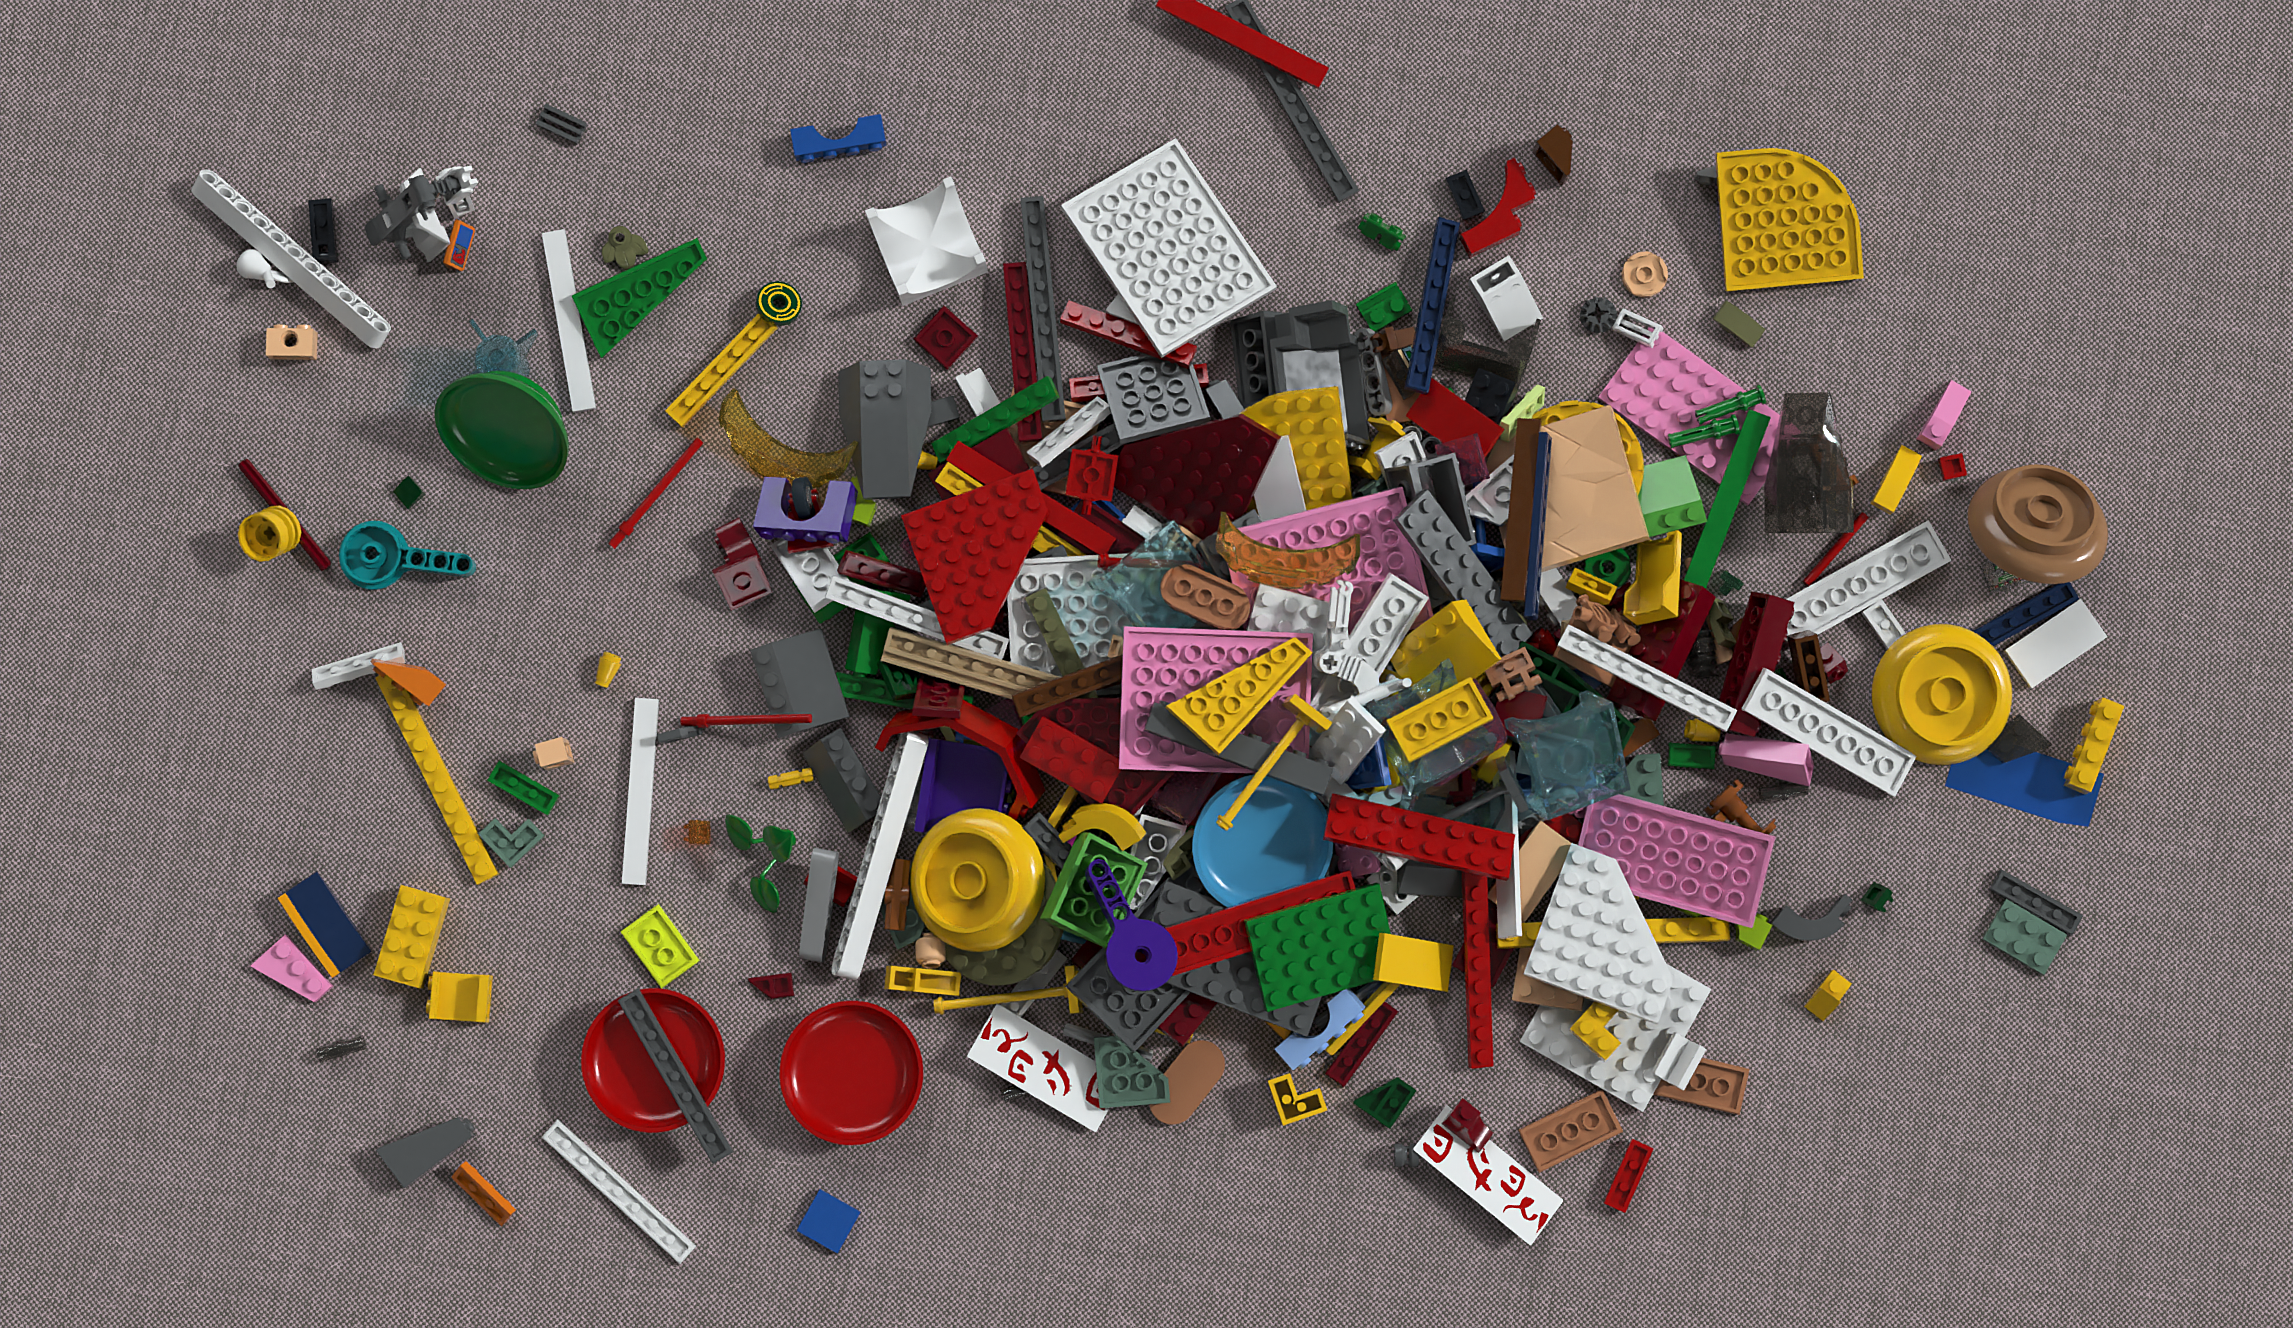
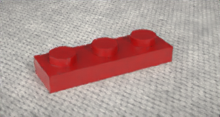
(1628, 1175)

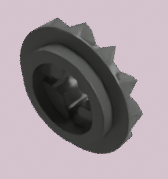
(1607, 320)

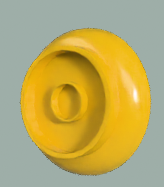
(1942, 694)
(977, 880)

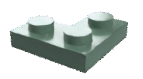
(509, 846)

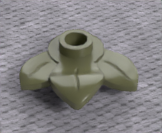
(624, 251)

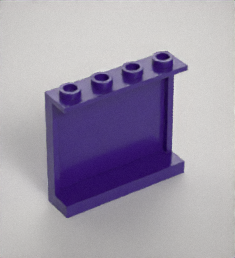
(960, 779)

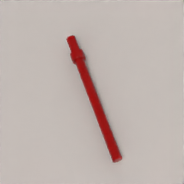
(626, 528)
(706, 720)

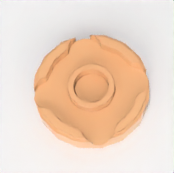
(1644, 274)

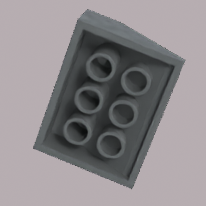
(800, 680)

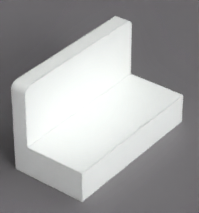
(977, 391)
(1140, 522)
(1678, 1061)

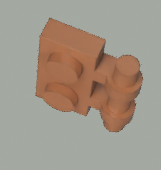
(1509, 668)

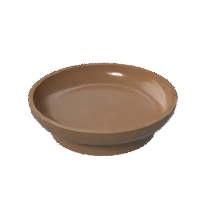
(2039, 524)

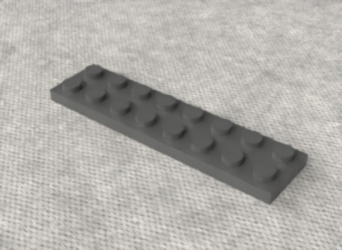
(1460, 571)

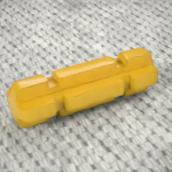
(790, 778)

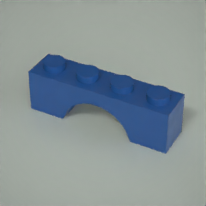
(866, 135)

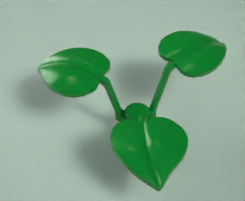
(780, 845)

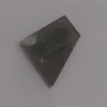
(2017, 740)

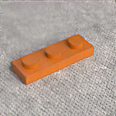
(483, 1193)

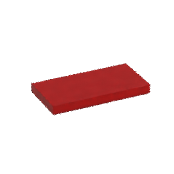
(1452, 418)

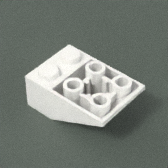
(1505, 298)

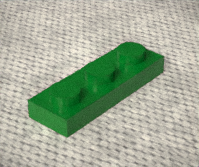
(523, 788)

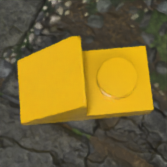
(1596, 588)
(1828, 995)

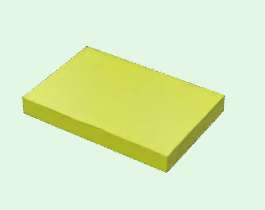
(660, 946)

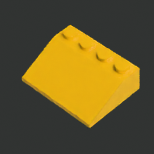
(1447, 634)

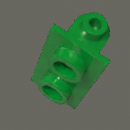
(1375, 226)

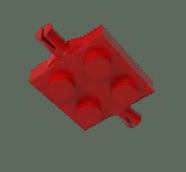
(1091, 475)

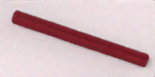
(273, 499)

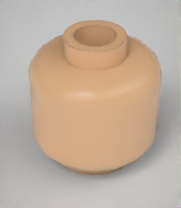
(930, 951)

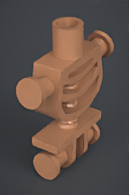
(1605, 622)

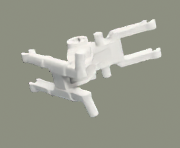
(1345, 666)

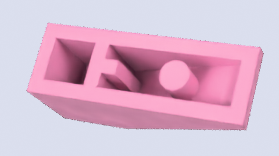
(1944, 415)

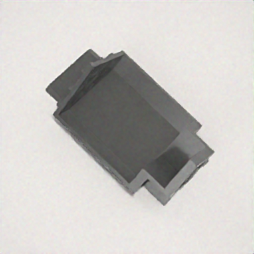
(1320, 352)

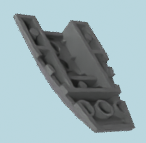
(888, 413)

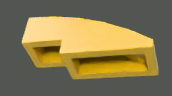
(1896, 480)
(922, 980)

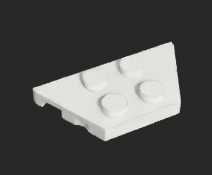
(1492, 496)

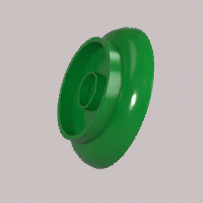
(503, 429)

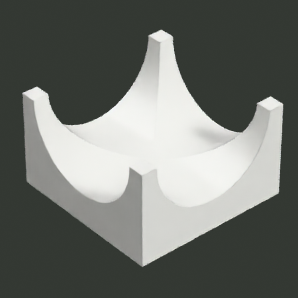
(927, 243)

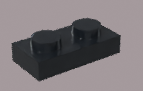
(1464, 195)

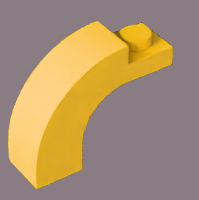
(1106, 817)

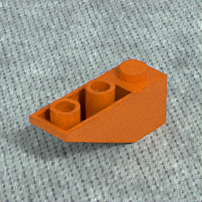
(416, 679)

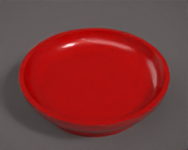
(851, 1072)
(624, 1077)

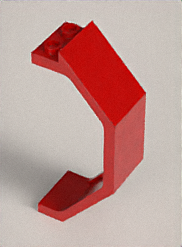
(986, 731)

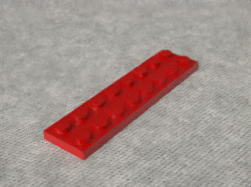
(1419, 837)

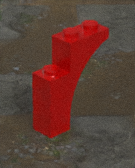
(1501, 223)

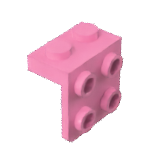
(1356, 860)

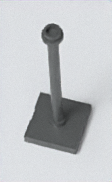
(1508, 786)

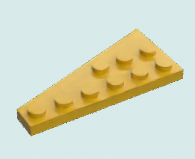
(1231, 701)

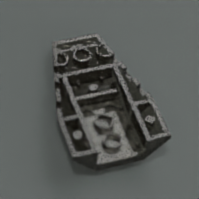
(1807, 470)

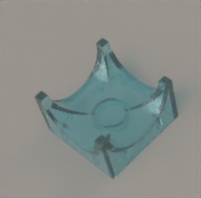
(1137, 578)
(1572, 757)
(1442, 761)

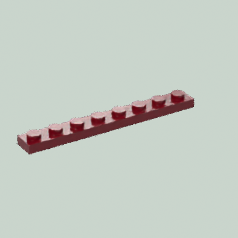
(1021, 343)

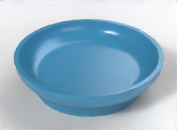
(1268, 849)

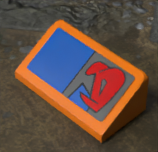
(459, 247)

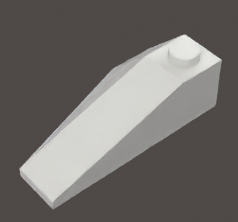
(1153, 849)

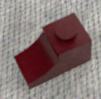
(1467, 1124)

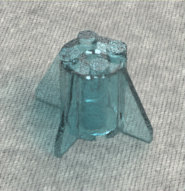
(502, 353)

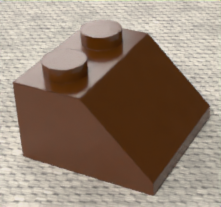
(1555, 153)

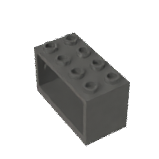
(1447, 488)

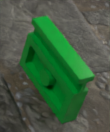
(1384, 307)

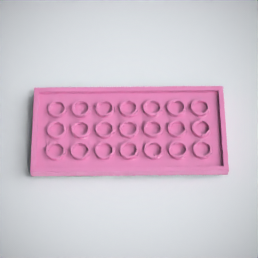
(1660, 394)
(1681, 857)

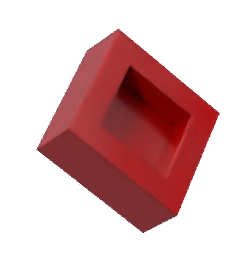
(1952, 467)

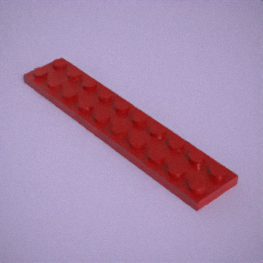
(1224, 931)

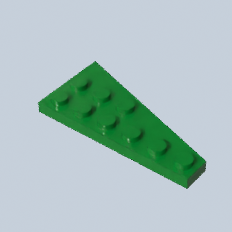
(626, 299)

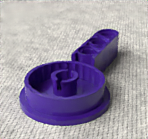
(1132, 936)

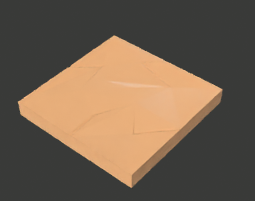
(1589, 489)

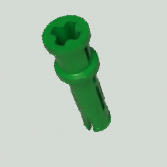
(1741, 402)
(1714, 429)

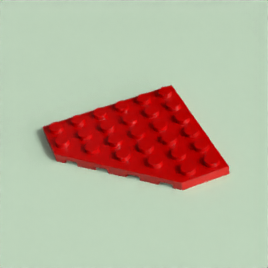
(975, 549)

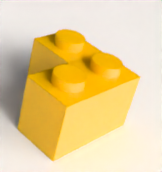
(1591, 1030)
(1293, 1106)

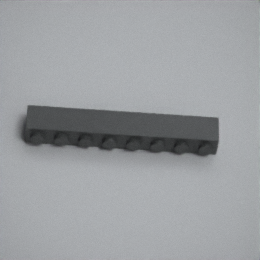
(1245, 752)

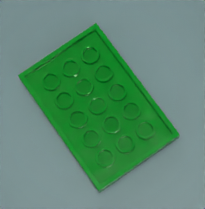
(1317, 946)

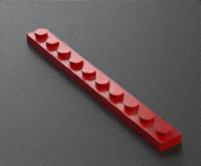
(1477, 970)

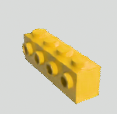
(2093, 746)

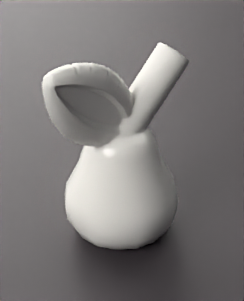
(254, 266)

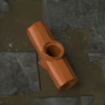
(897, 895)

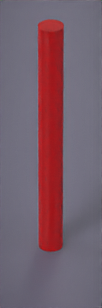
(1834, 550)

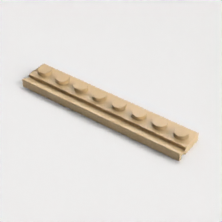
(959, 664)

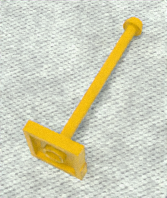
(1305, 716)
(1075, 1004)

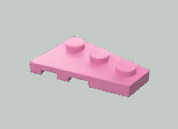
(293, 969)

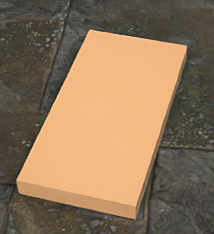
(1539, 865)

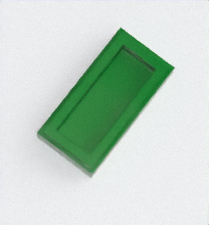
(1691, 756)

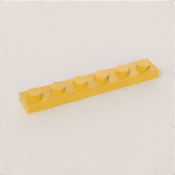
(720, 370)

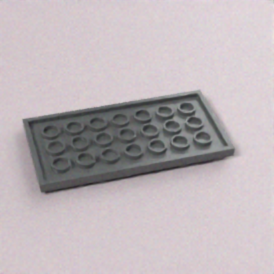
(1228, 981)
(1126, 1012)

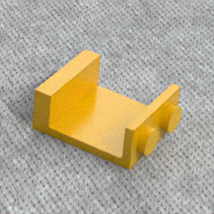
(1367, 465)
(459, 997)

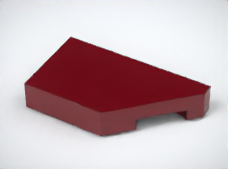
(775, 985)

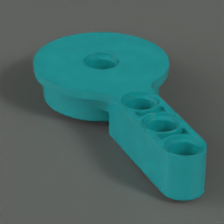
(393, 559)

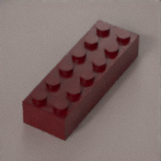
(1665, 648)
(1756, 648)

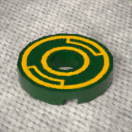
(778, 291)

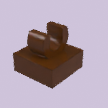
(1386, 340)

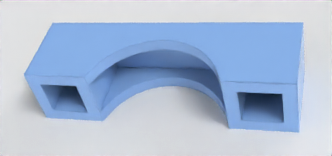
(1343, 1009)

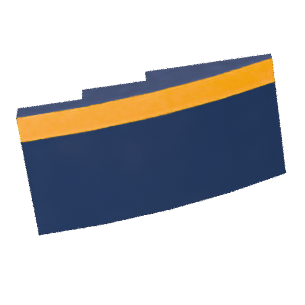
(324, 924)

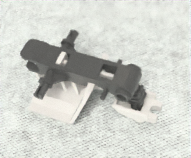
(414, 213)

